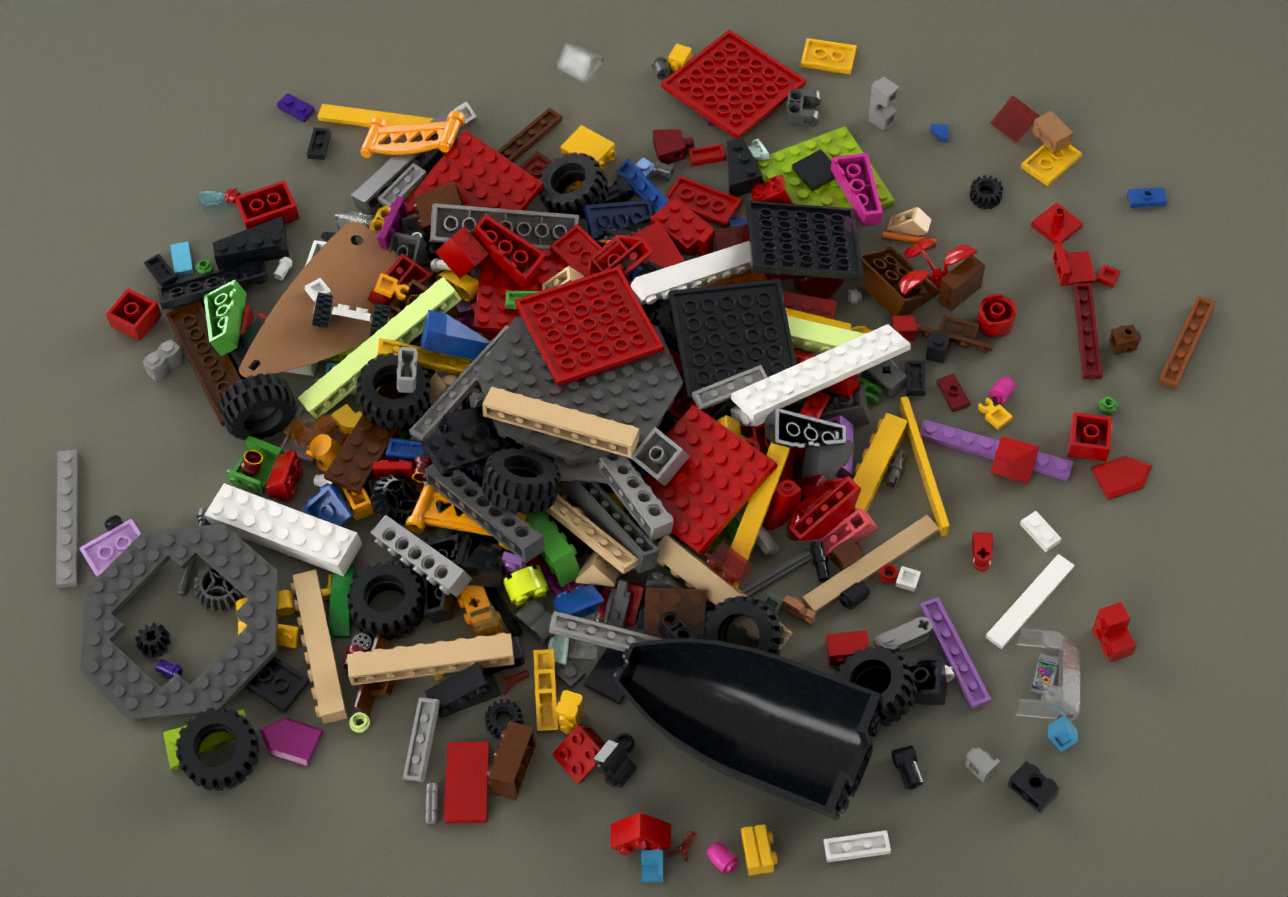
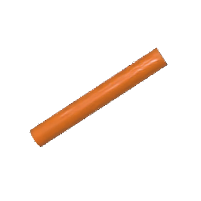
(904, 237)

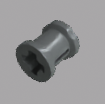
(662, 70)
(663, 169)

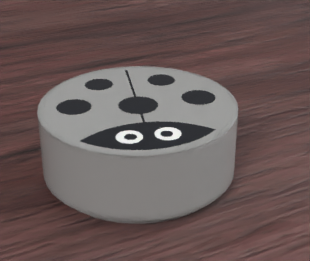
(363, 641)

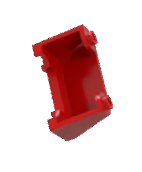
(783, 503)

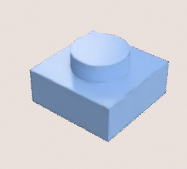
(646, 167)

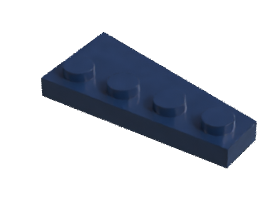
(615, 216)

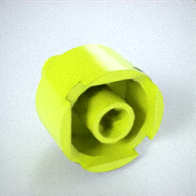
(525, 585)

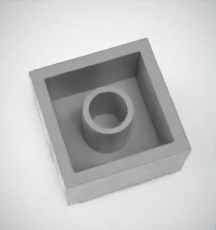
(660, 456)

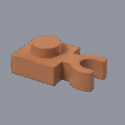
(796, 608)

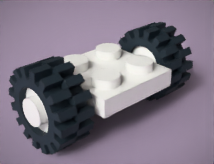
(323, 310)

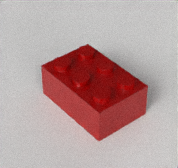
(267, 204)
(681, 225)

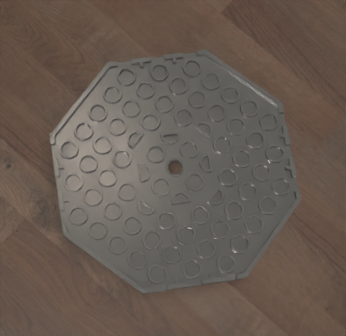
(628, 394)

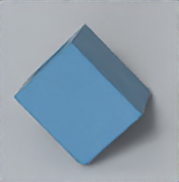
(1062, 733)
(652, 865)

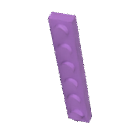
(955, 653)

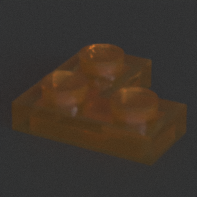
(305, 434)

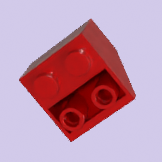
(284, 477)

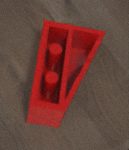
(405, 271)

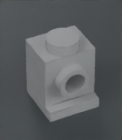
(981, 763)

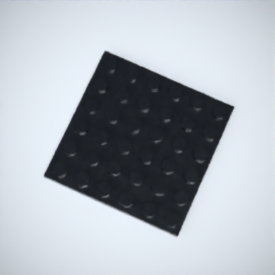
(803, 240)
(730, 331)

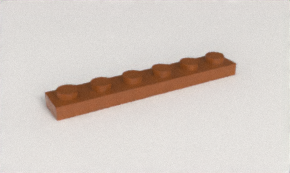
(1186, 342)

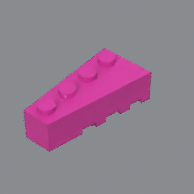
(858, 185)

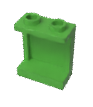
(259, 482)

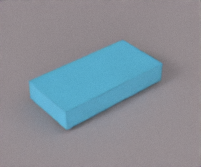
(181, 258)

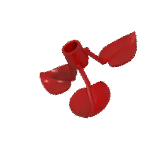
(915, 277)

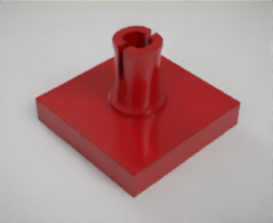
(1057, 224)

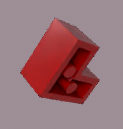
(1112, 632)
(640, 833)

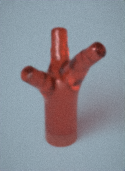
(515, 679)
(684, 845)

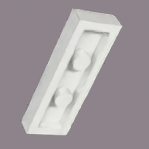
(857, 846)

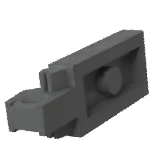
(617, 605)

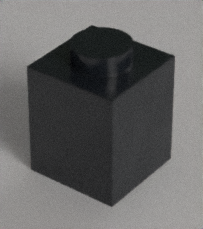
(937, 347)

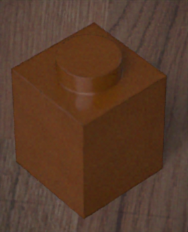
(846, 554)

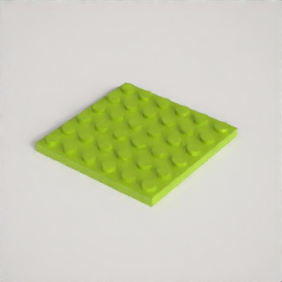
(833, 144)

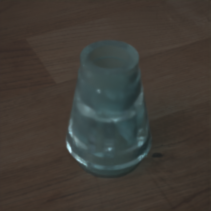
(210, 198)

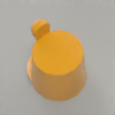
(324, 450)

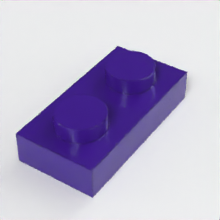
(295, 107)

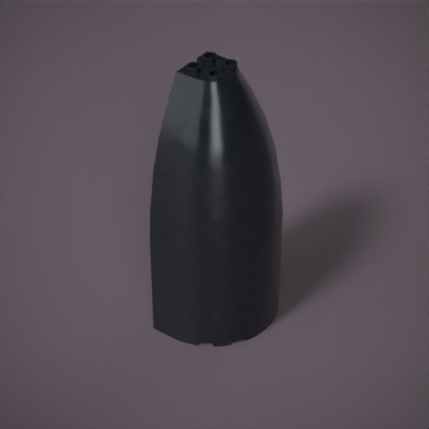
(756, 717)

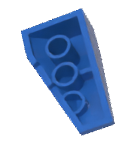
(450, 337)

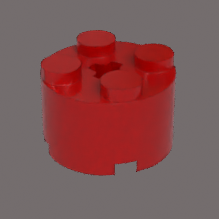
(996, 315)

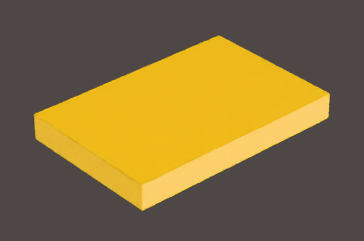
(828, 56)
(1048, 165)

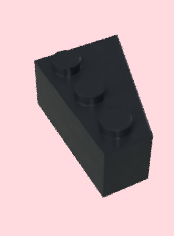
(741, 168)
(486, 564)
(464, 690)

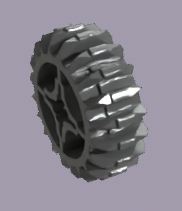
(215, 596)

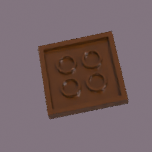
(687, 603)

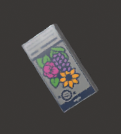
(1044, 672)

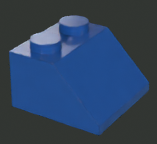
(580, 602)

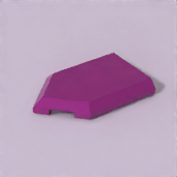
(291, 740)

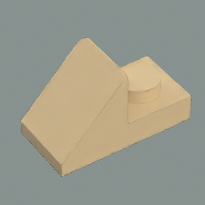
(440, 385)

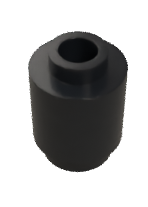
(854, 595)

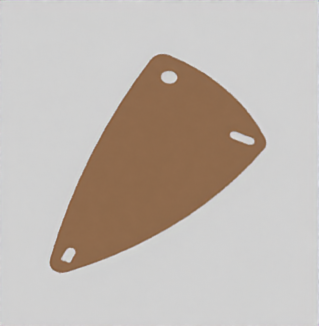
(350, 272)

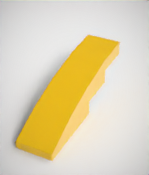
(545, 689)

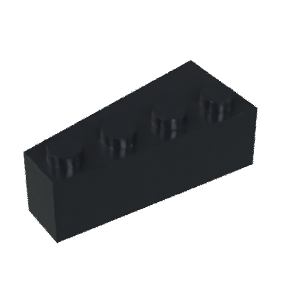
(261, 241)
(437, 604)

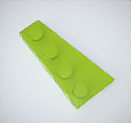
(207, 744)

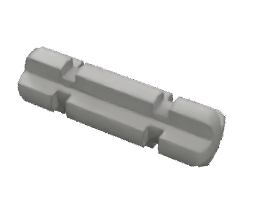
(431, 803)

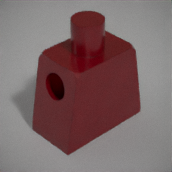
(671, 145)

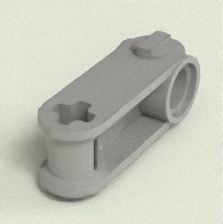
(906, 635)

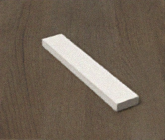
(1029, 601)

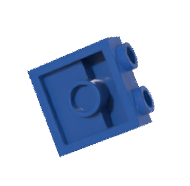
(329, 505)

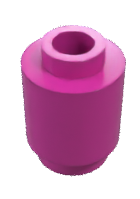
(1002, 390)
(722, 858)

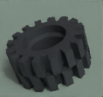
(986, 184)
(496, 710)

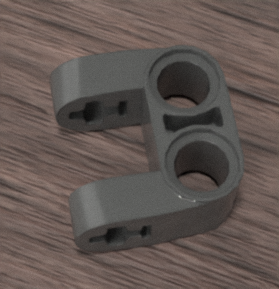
(796, 114)

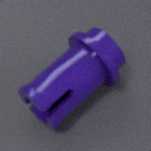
(168, 668)

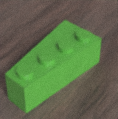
(224, 316)
(557, 553)

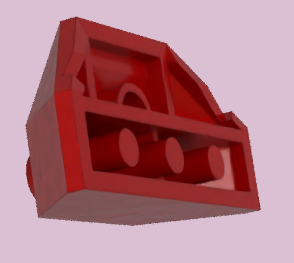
(621, 251)
(825, 510)

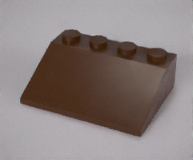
(881, 279)

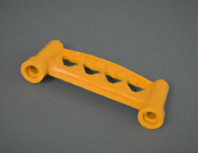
(380, 131)
(427, 514)

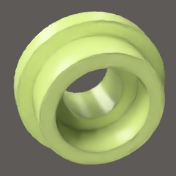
(357, 717)

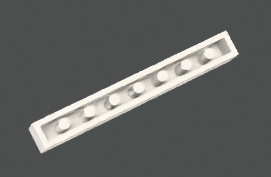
(692, 273)

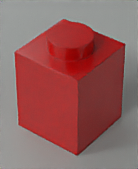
(905, 326)

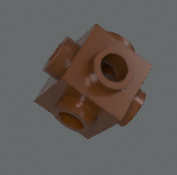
(1124, 339)

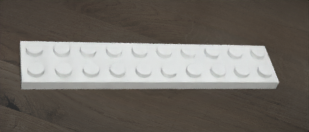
(820, 372)

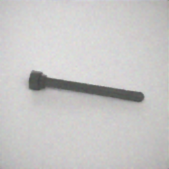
(189, 569)

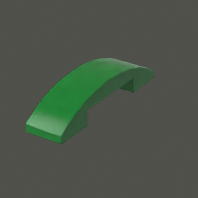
(339, 612)

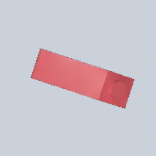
(855, 526)

